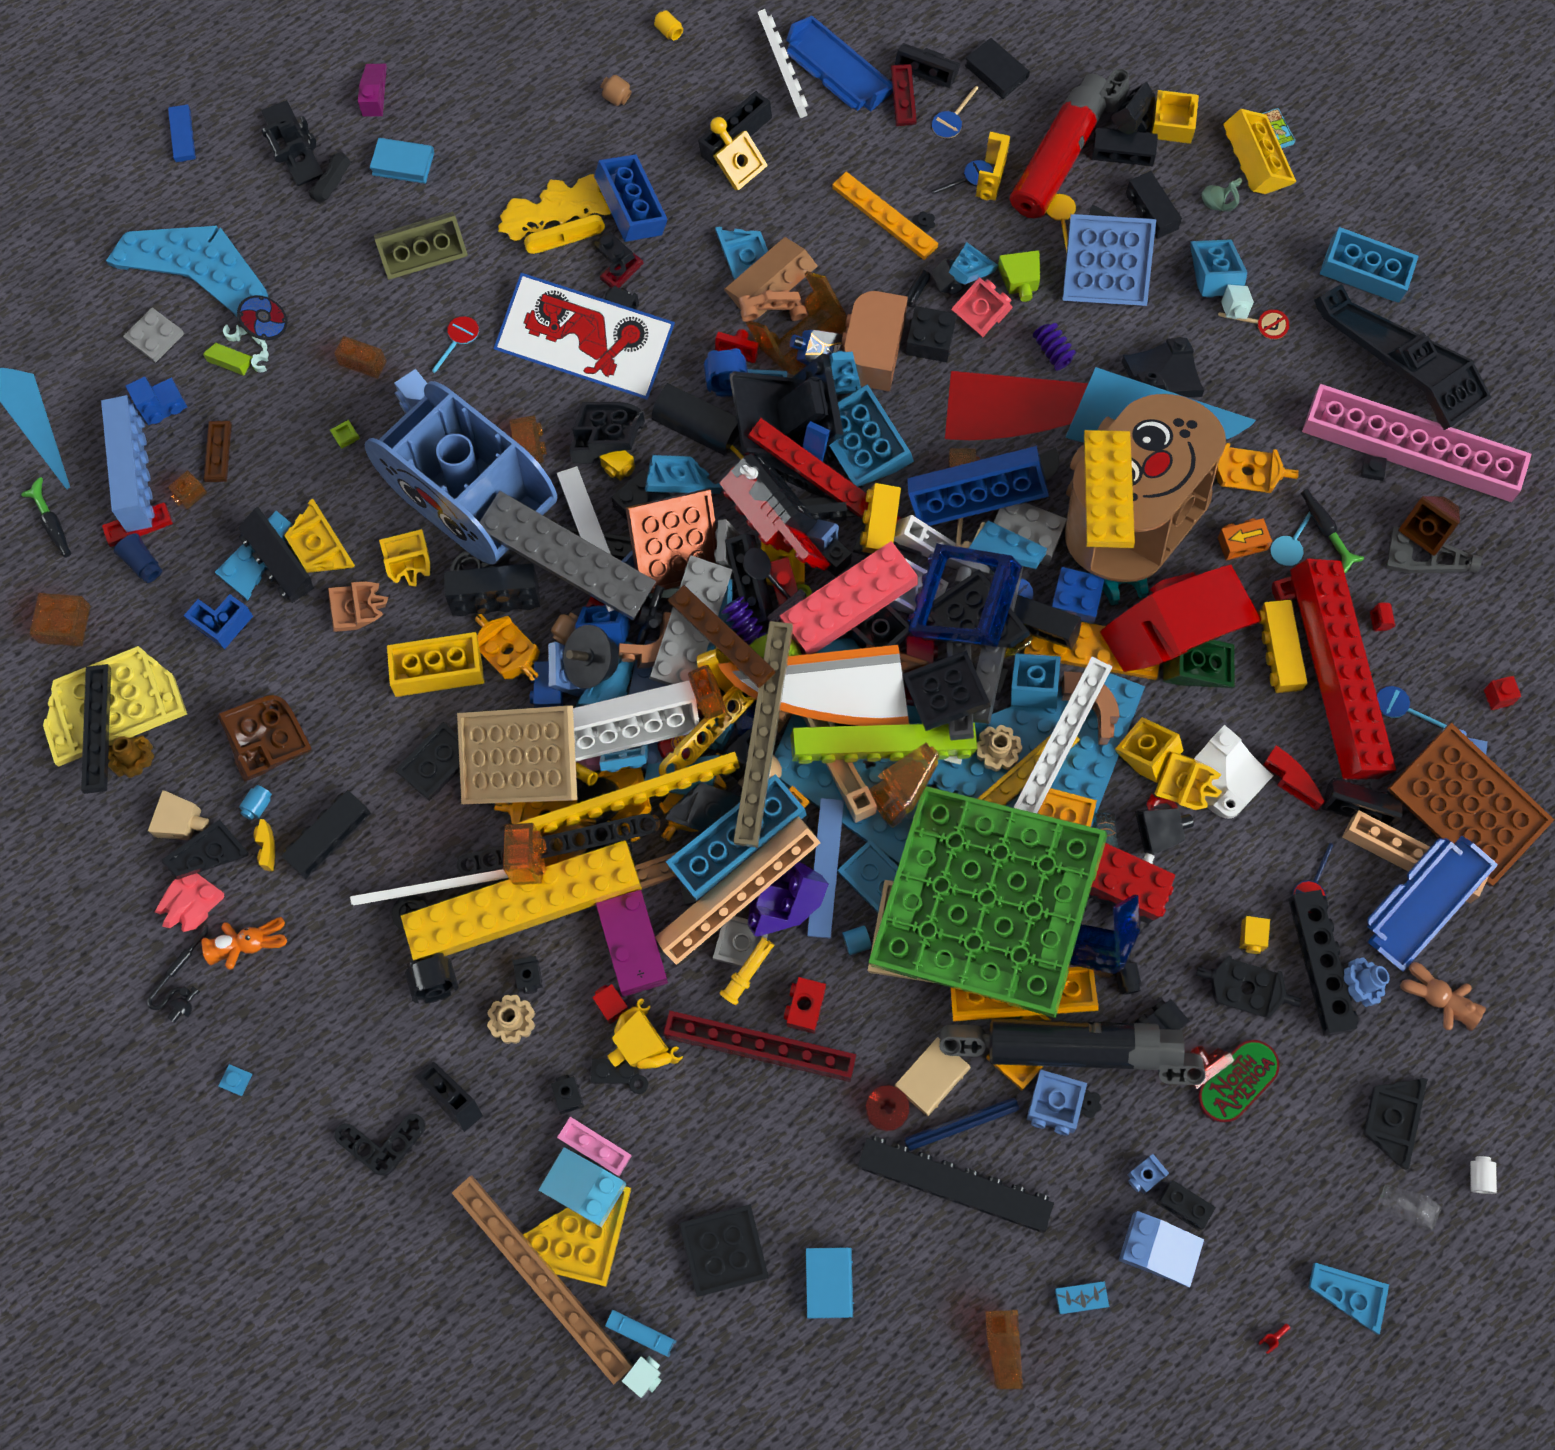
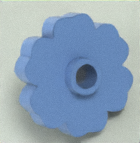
(1366, 981)

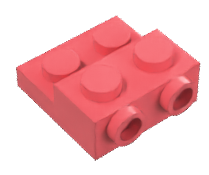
(982, 306)

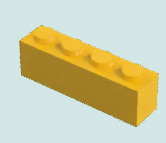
(1283, 646)

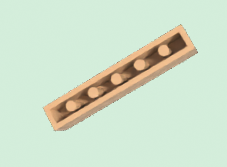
(1390, 844)

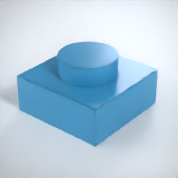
(235, 1080)

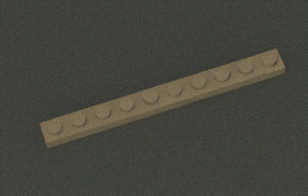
(763, 737)

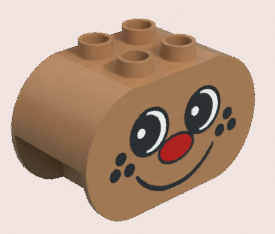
(1173, 474)

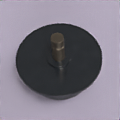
(589, 656)

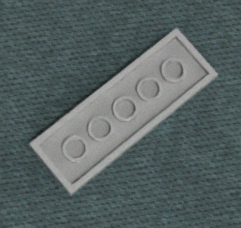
(681, 639)

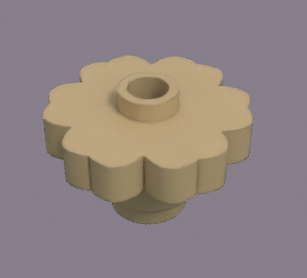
(998, 748)
(520, 1026)

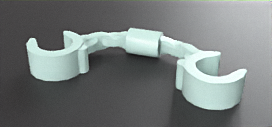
(256, 358)

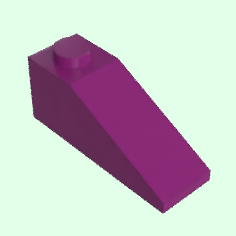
(372, 90)

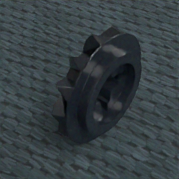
(400, 908)

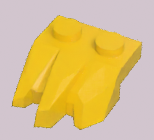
(406, 556)
(1187, 782)

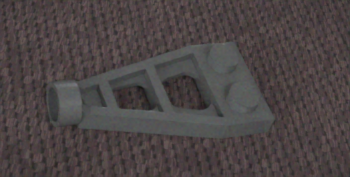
(1401, 559)

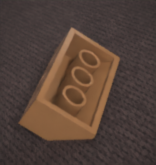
(776, 271)

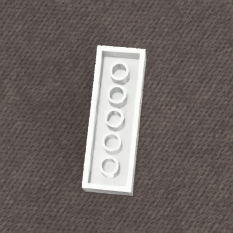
(634, 720)

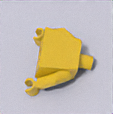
(639, 1041)

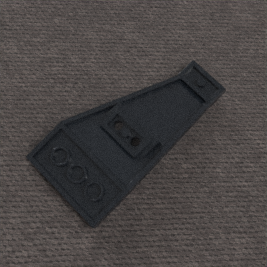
(1444, 376)

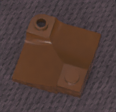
(263, 736)

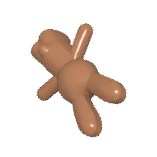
(1440, 995)

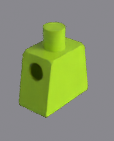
(1021, 273)

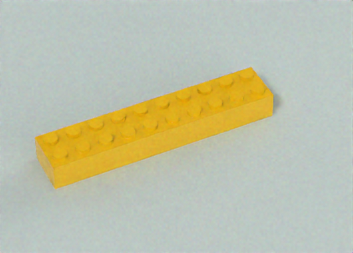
(512, 908)

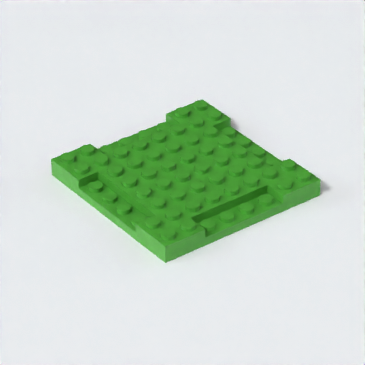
(989, 900)

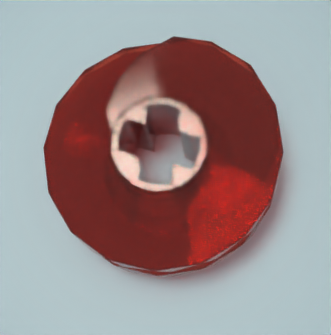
(879, 1117)

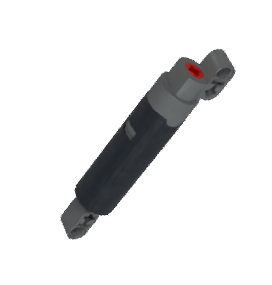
(1078, 1045)

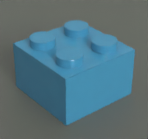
(1035, 681)

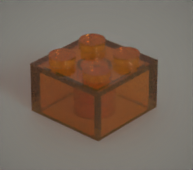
(60, 619)
(523, 854)

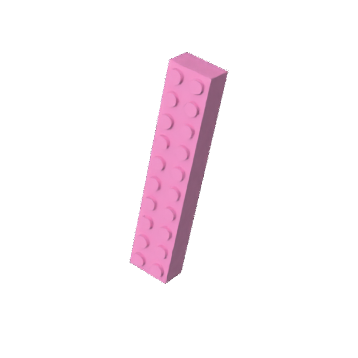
(1417, 443)

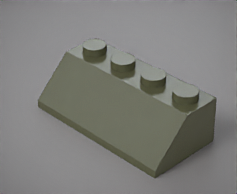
(420, 245)

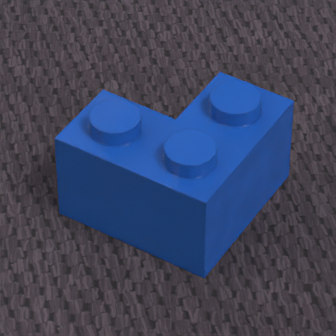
(156, 401)
(221, 624)

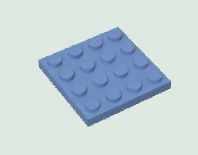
(1109, 259)

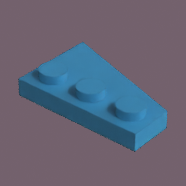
(971, 265)
(844, 372)

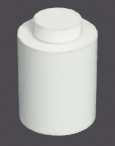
(1483, 1175)

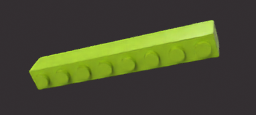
(874, 743)

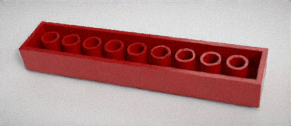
(1342, 670)

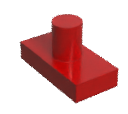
(739, 341)
(783, 574)

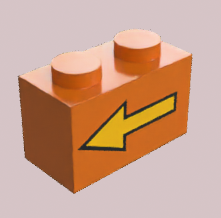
(1244, 538)

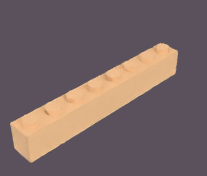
(737, 890)

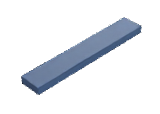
(826, 864)

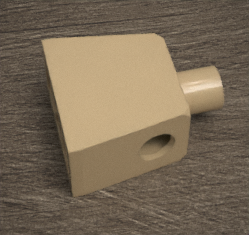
(176, 818)

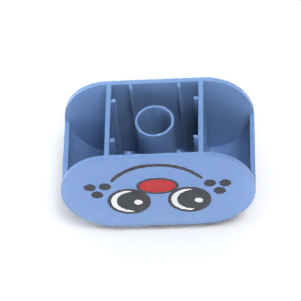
(453, 466)

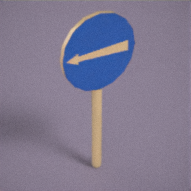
(948, 123)

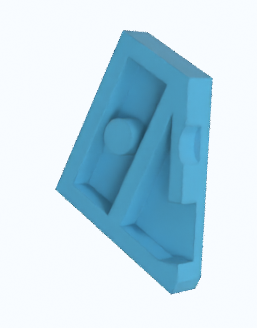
(615, 761)

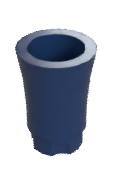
(138, 557)

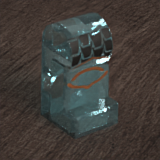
(1106, 822)

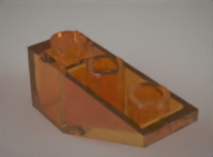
(1005, 1348)

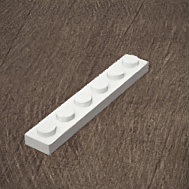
(786, 69)

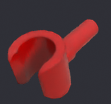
(1272, 1339)

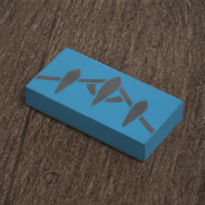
(1081, 1297)

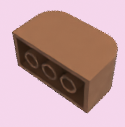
(875, 336)

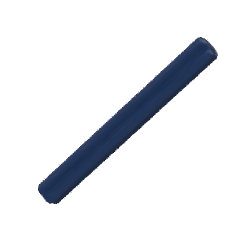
(961, 1124)

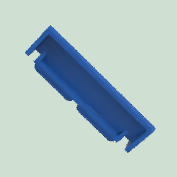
(837, 65)
(1428, 899)

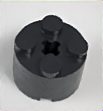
(431, 978)

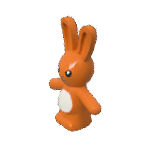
(247, 940)

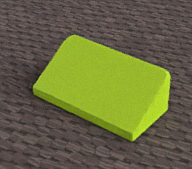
(228, 358)

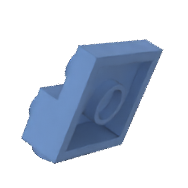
(557, 675)
(1056, 1102)

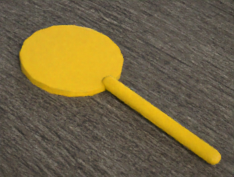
(1060, 210)

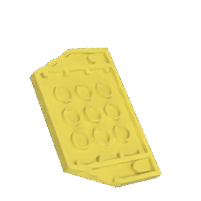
(140, 700)

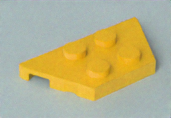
(316, 542)

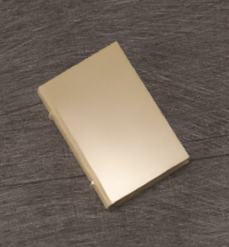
(932, 1078)

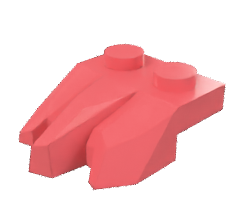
(188, 902)

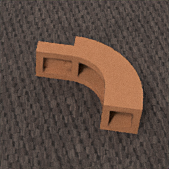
(643, 654)
(1104, 706)

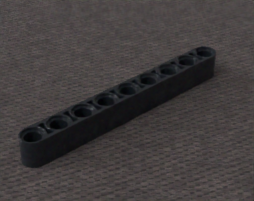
(569, 841)

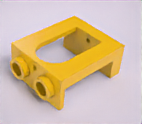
(996, 154)

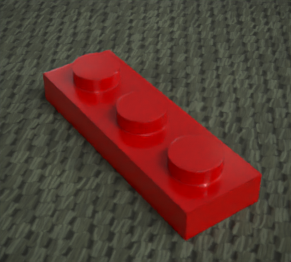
(115, 532)

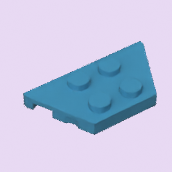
(741, 248)
(678, 475)

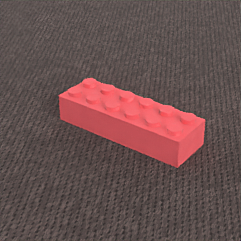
(850, 599)

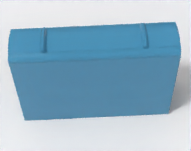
(402, 160)
(829, 1283)
(640, 1333)

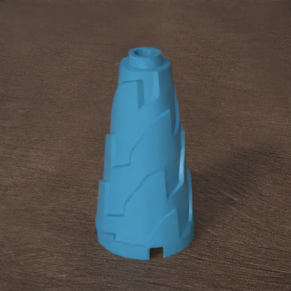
(610, 688)

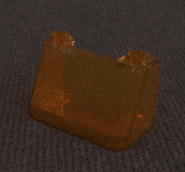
(904, 784)

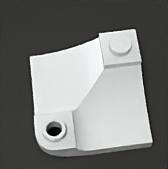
(1241, 773)

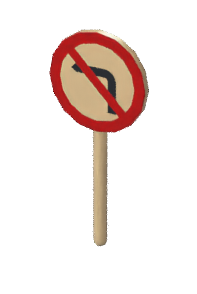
(1271, 324)

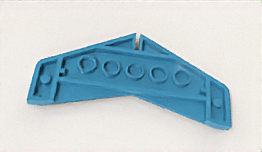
(194, 252)

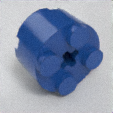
(719, 367)

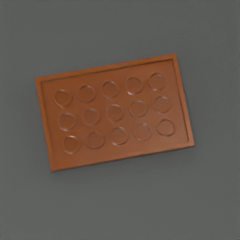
(1467, 795)

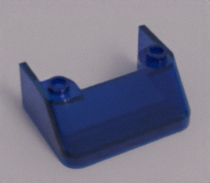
(1105, 948)

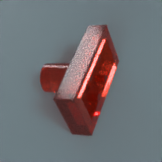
(1213, 1062)

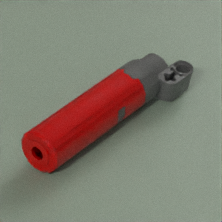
(1065, 141)

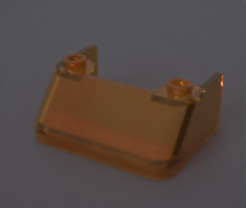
(824, 315)

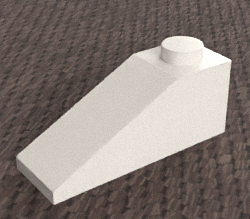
(919, 536)

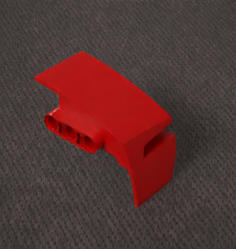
(1179, 617)

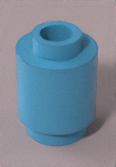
(255, 802)

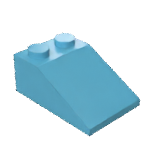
(582, 1187)

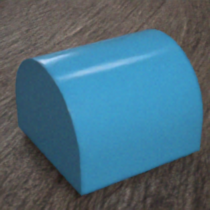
(857, 940)

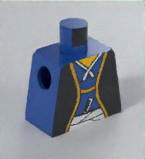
(815, 343)

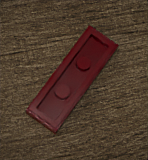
(903, 95)

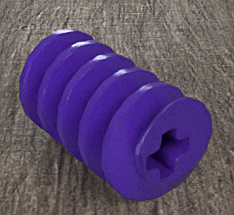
(1054, 346)
(742, 621)

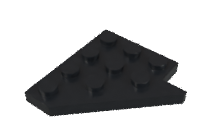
(964, 606)

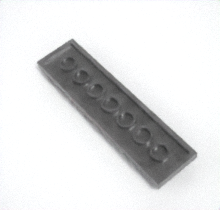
(566, 555)

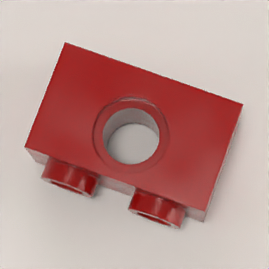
(805, 1019)

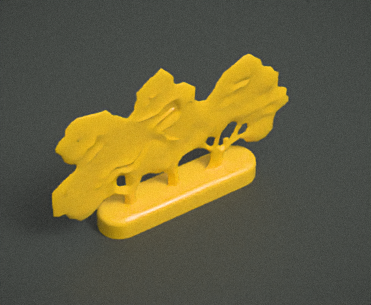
(557, 204)

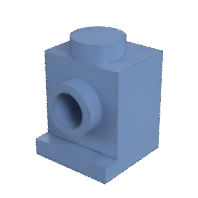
(1157, 1171)

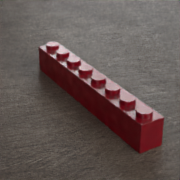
(760, 1046)

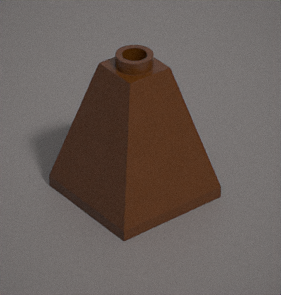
(1431, 522)

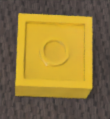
(1175, 116)

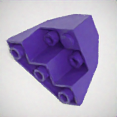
(787, 900)

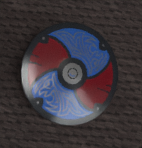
(262, 317)

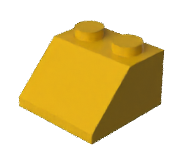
(1148, 748)

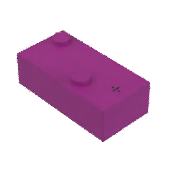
(631, 943)

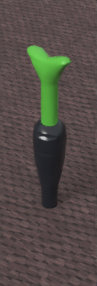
(48, 519)
(1328, 529)

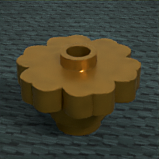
(130, 756)

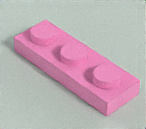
(594, 1146)

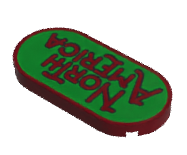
(1240, 1083)

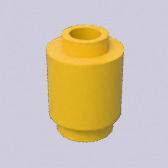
(668, 25)

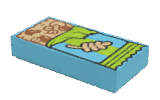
(1280, 128)

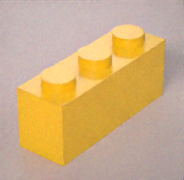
(880, 517)

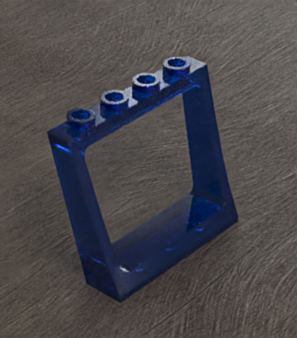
(996, 604)

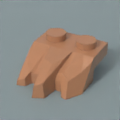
(355, 605)

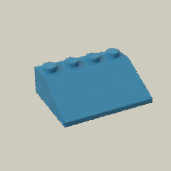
(870, 440)

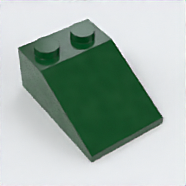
(1203, 666)

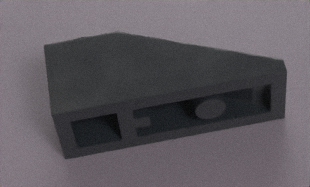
(450, 1096)

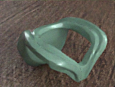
(1215, 196)

